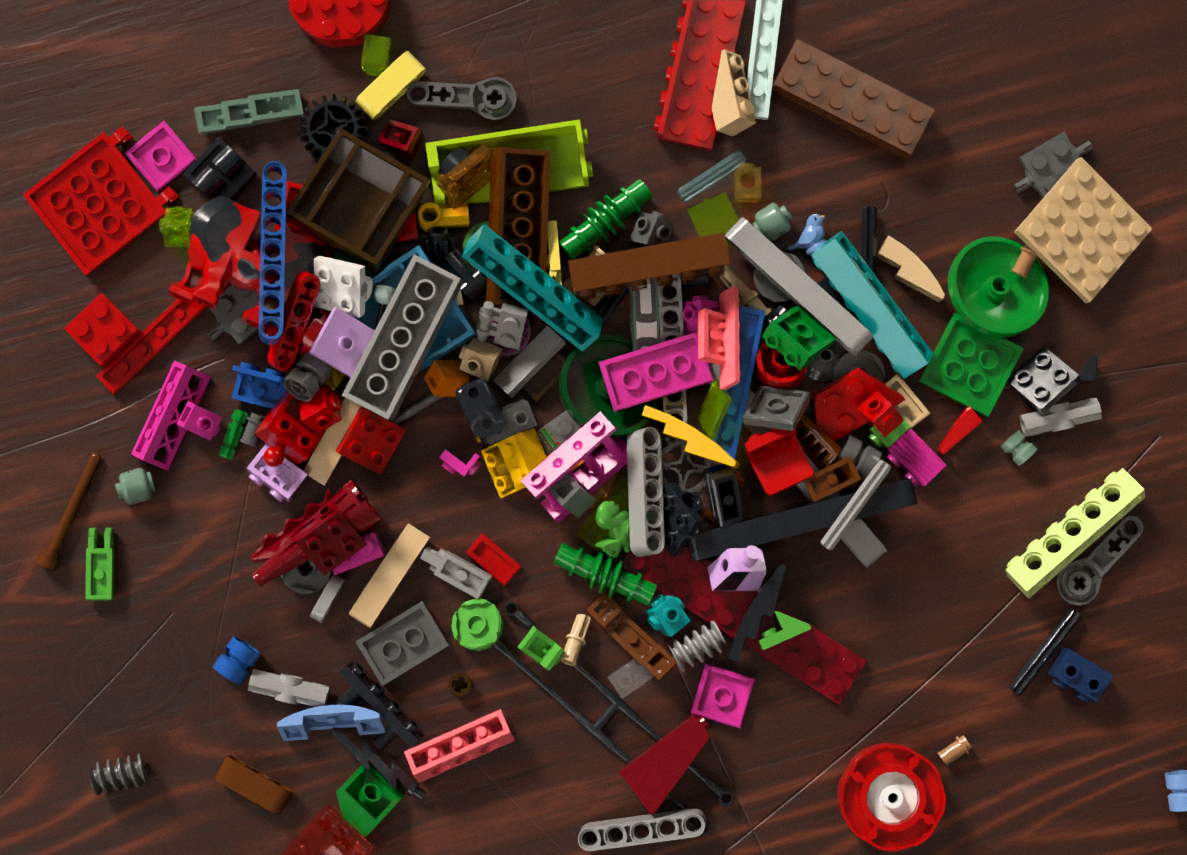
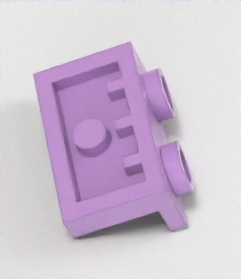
(281, 480)

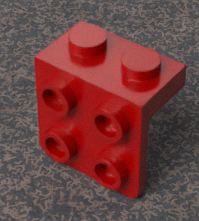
(778, 460)

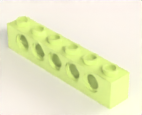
(1117, 483)

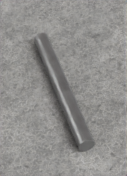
(419, 406)

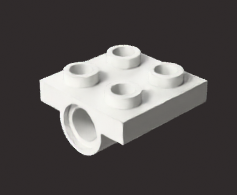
(342, 286)

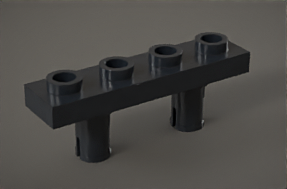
(389, 710)

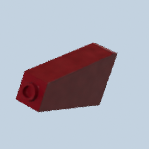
(664, 762)

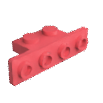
(720, 337)

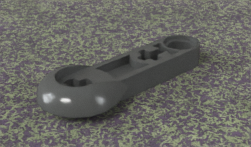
(469, 96)
(1095, 565)

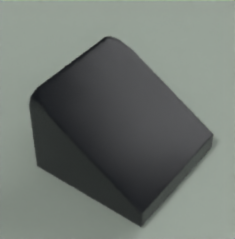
(1088, 370)

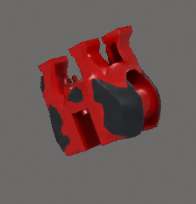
(220, 254)

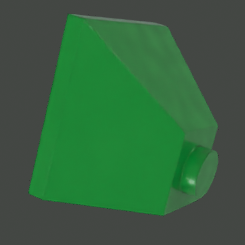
(366, 799)

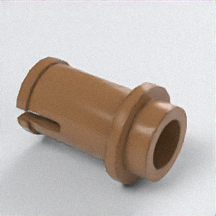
(1024, 261)
(955, 750)

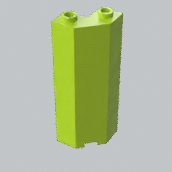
(562, 139)

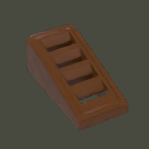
(827, 443)

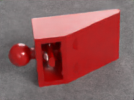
(286, 433)

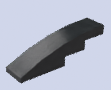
(762, 603)

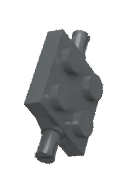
(1048, 163)
(230, 313)

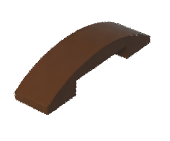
(631, 637)

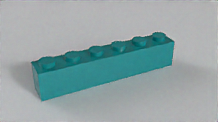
(872, 305)

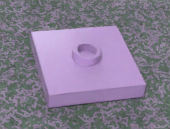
(342, 341)

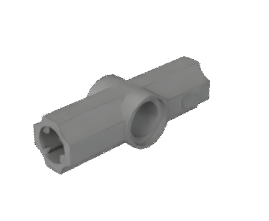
(1061, 417)
(288, 688)

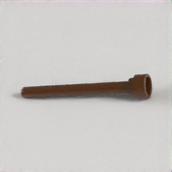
(49, 556)

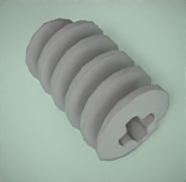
(697, 646)

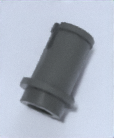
(254, 422)

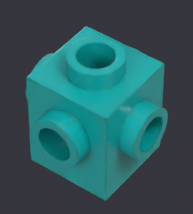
(667, 614)

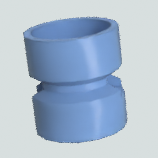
(1177, 783)

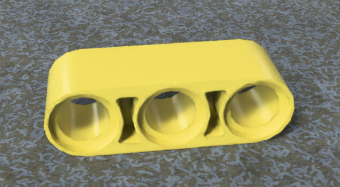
(390, 85)

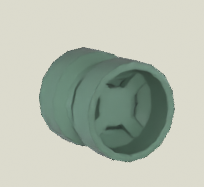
(1020, 449)

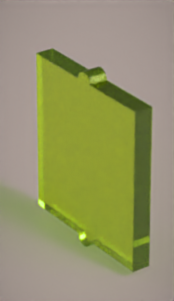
(713, 216)
(714, 409)

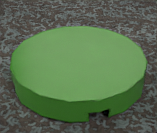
(477, 624)

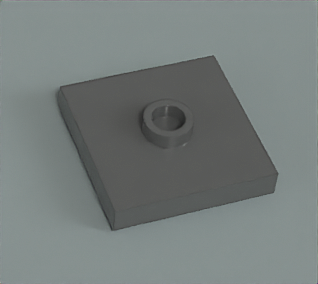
(776, 408)

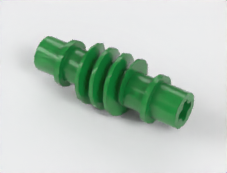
(605, 219)
(605, 574)

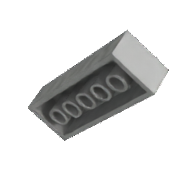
(403, 337)

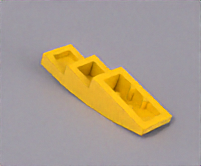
(697, 442)

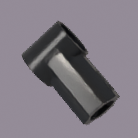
(474, 281)

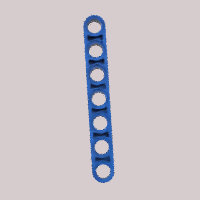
(272, 240)

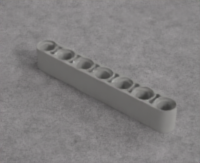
(798, 286)
(675, 331)

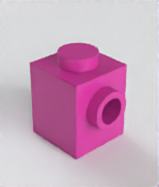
(199, 421)

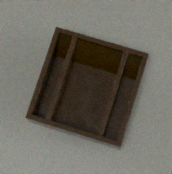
(357, 200)

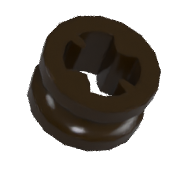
(455, 677)

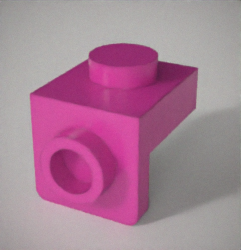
(453, 464)

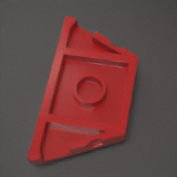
(839, 402)

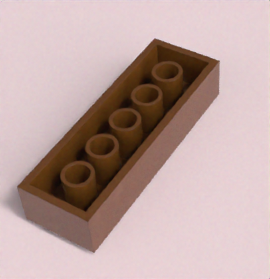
(852, 99)
(519, 207)
(649, 265)

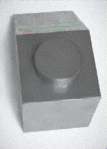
(557, 432)

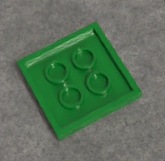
(970, 366)

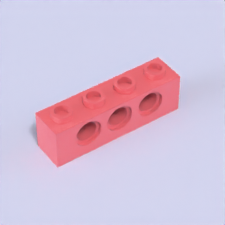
(459, 746)

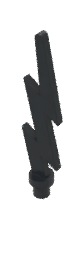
(390, 775)

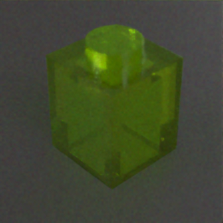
(376, 54)

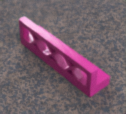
(162, 413)

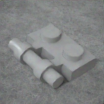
(509, 328)

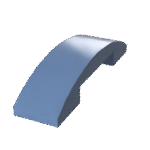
(327, 717)

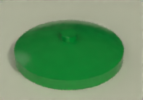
(990, 293)

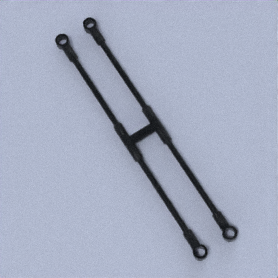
(617, 704)

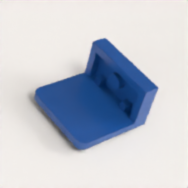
(258, 387)

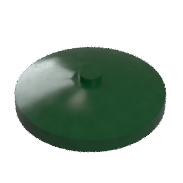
(585, 391)

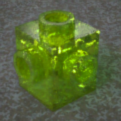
(176, 226)

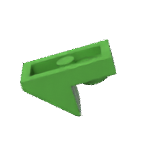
(788, 628)

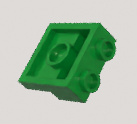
(798, 337)

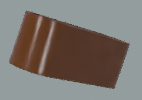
(253, 784)

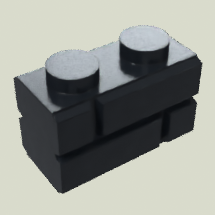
(723, 495)

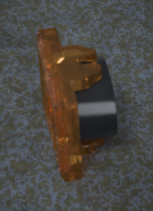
(464, 174)

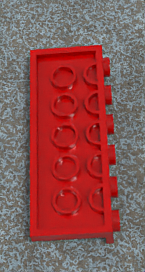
(687, 103)

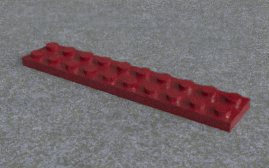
(808, 656)

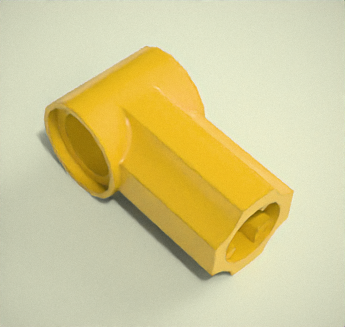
(445, 216)

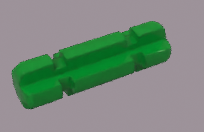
(233, 434)

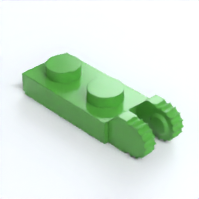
(100, 566)

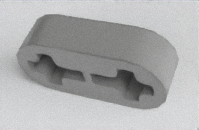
(327, 598)

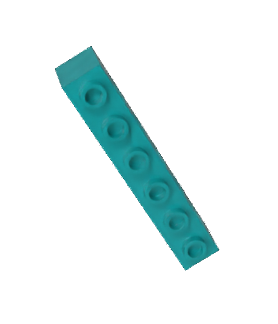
(533, 287)

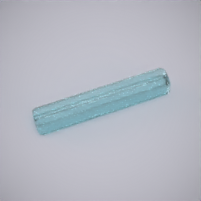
(711, 175)

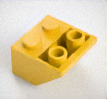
(513, 460)

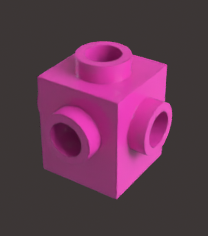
(690, 312)

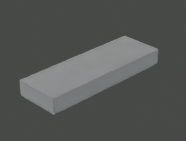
(529, 361)

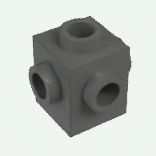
(651, 229)

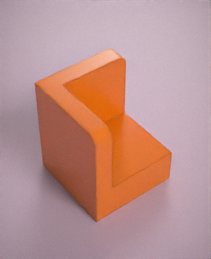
(445, 377)

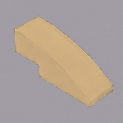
(910, 269)

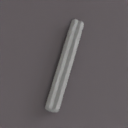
(855, 505)

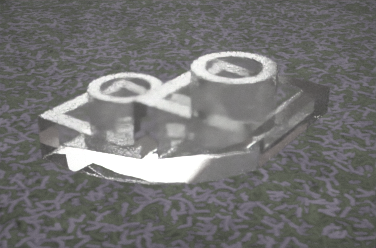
(629, 678)

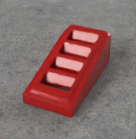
(965, 423)

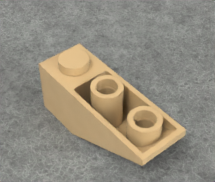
(731, 98)

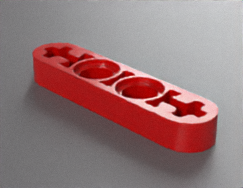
(298, 321)

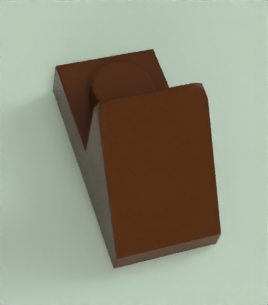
(832, 479)

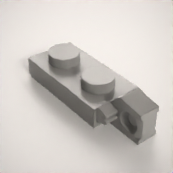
(457, 571)

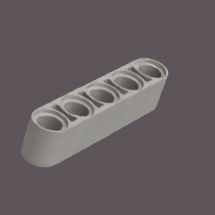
(645, 492)
(631, 837)

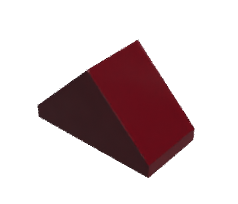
(401, 137)

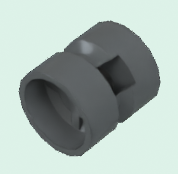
(306, 378)
(863, 458)

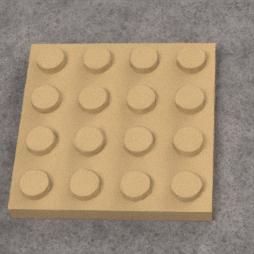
(1083, 230)

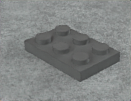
(402, 643)

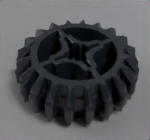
(321, 132)

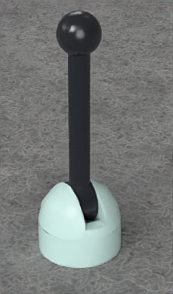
(382, 296)

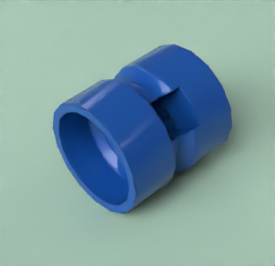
(236, 661)

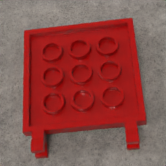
(97, 202)

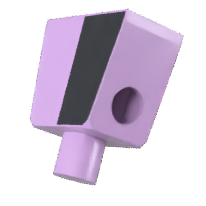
(738, 570)

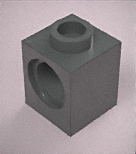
(572, 495)

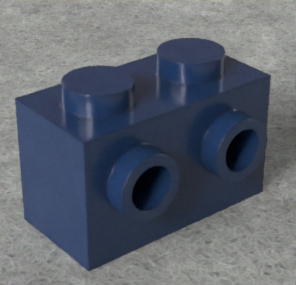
(1079, 675)

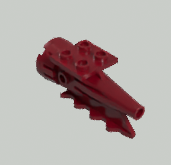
(323, 534)

